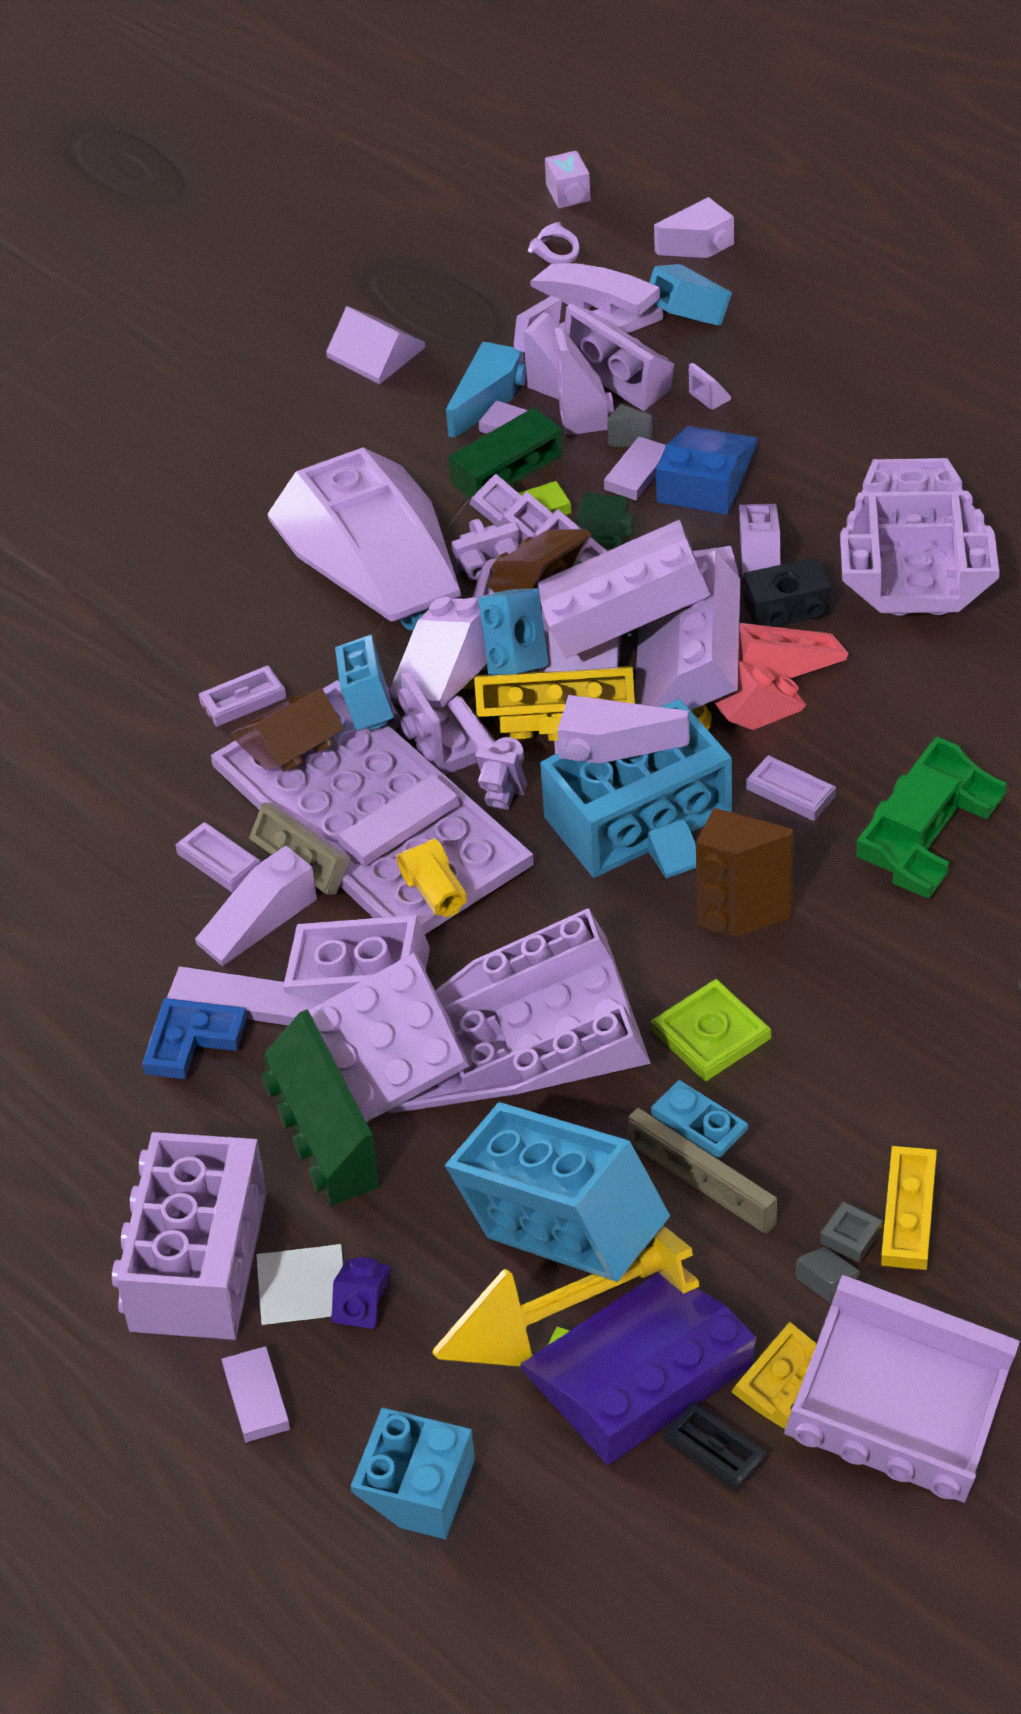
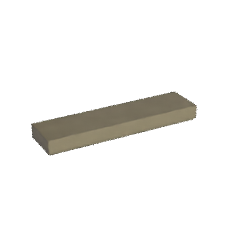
(703, 1171)

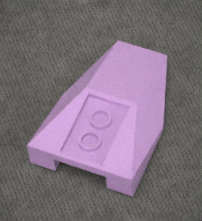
(537, 1016)

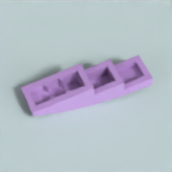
(596, 287)
(505, 505)

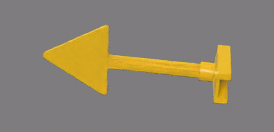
(496, 1323)

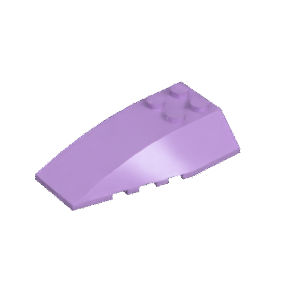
(917, 540)

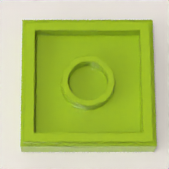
(710, 1030)

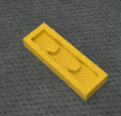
(909, 1208)

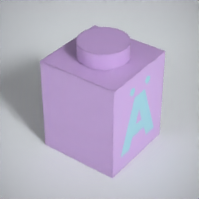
(567, 179)

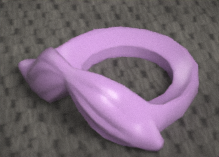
(538, 247)

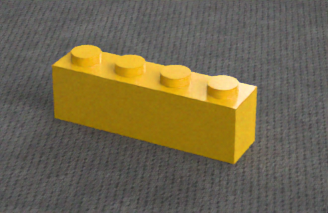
(550, 689)

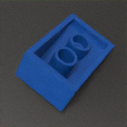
(703, 469)

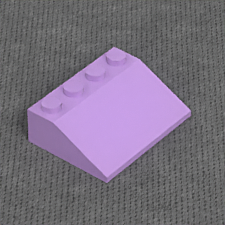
(622, 589)
(693, 648)

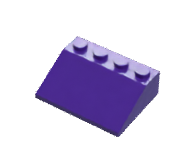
(641, 1364)

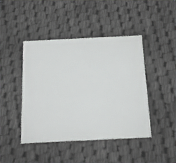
(297, 1283)

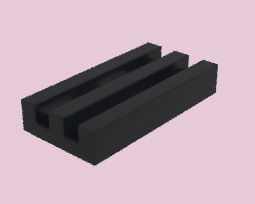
(742, 1469)

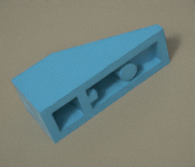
(491, 376)
(363, 683)

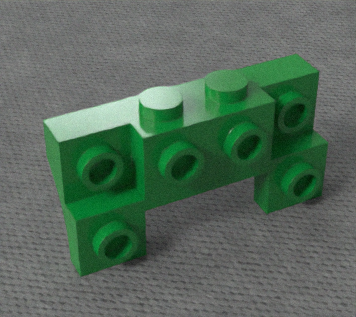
(919, 811)

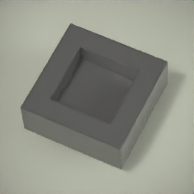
(851, 1232)

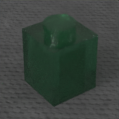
(605, 518)

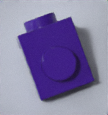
(359, 1291)

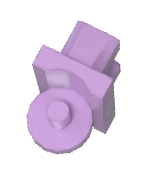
(481, 545)
(501, 772)

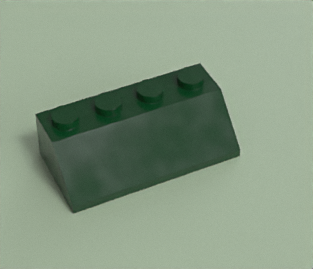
(321, 1112)

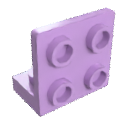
(434, 729)

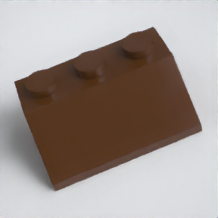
(743, 874)

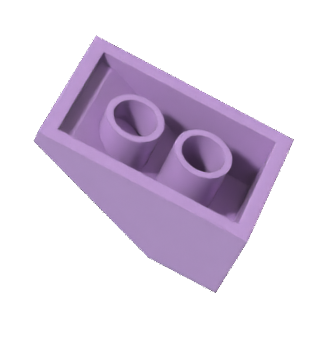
(444, 650)
(342, 953)

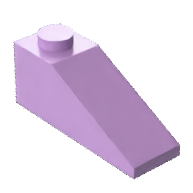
(581, 394)
(759, 536)
(617, 730)
(259, 905)

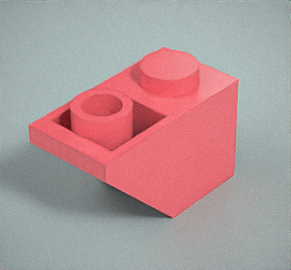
(760, 698)

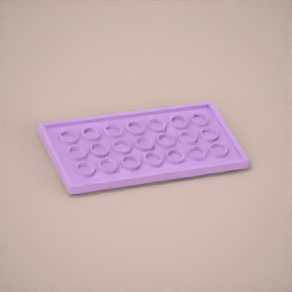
(357, 778)

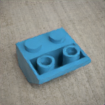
(415, 1471)

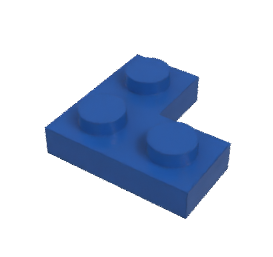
(190, 1024)

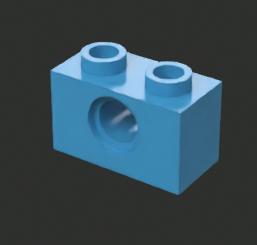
(513, 631)

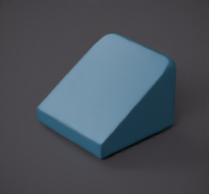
(672, 848)

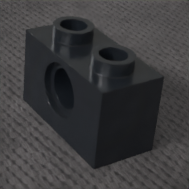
(787, 593)

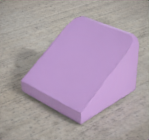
(706, 388)

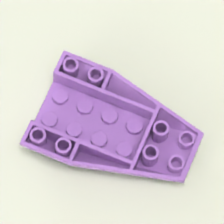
(367, 532)

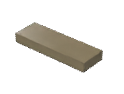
(277, 828)

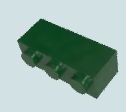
(508, 451)

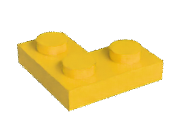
(522, 725)

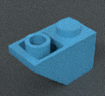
(690, 294)
(698, 1119)

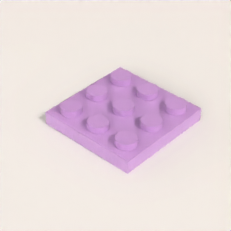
(390, 1037)

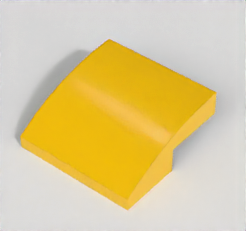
(777, 1375)

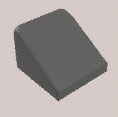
(627, 425)
(822, 1272)

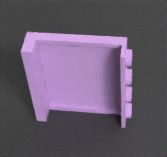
(902, 1389)

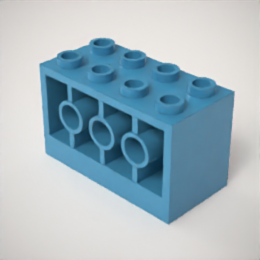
(613, 805)
(558, 1190)

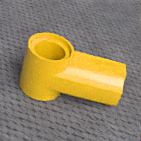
(430, 872)

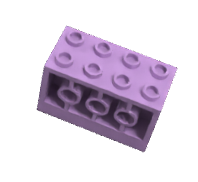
(191, 1235)

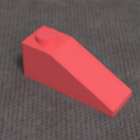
(788, 650)

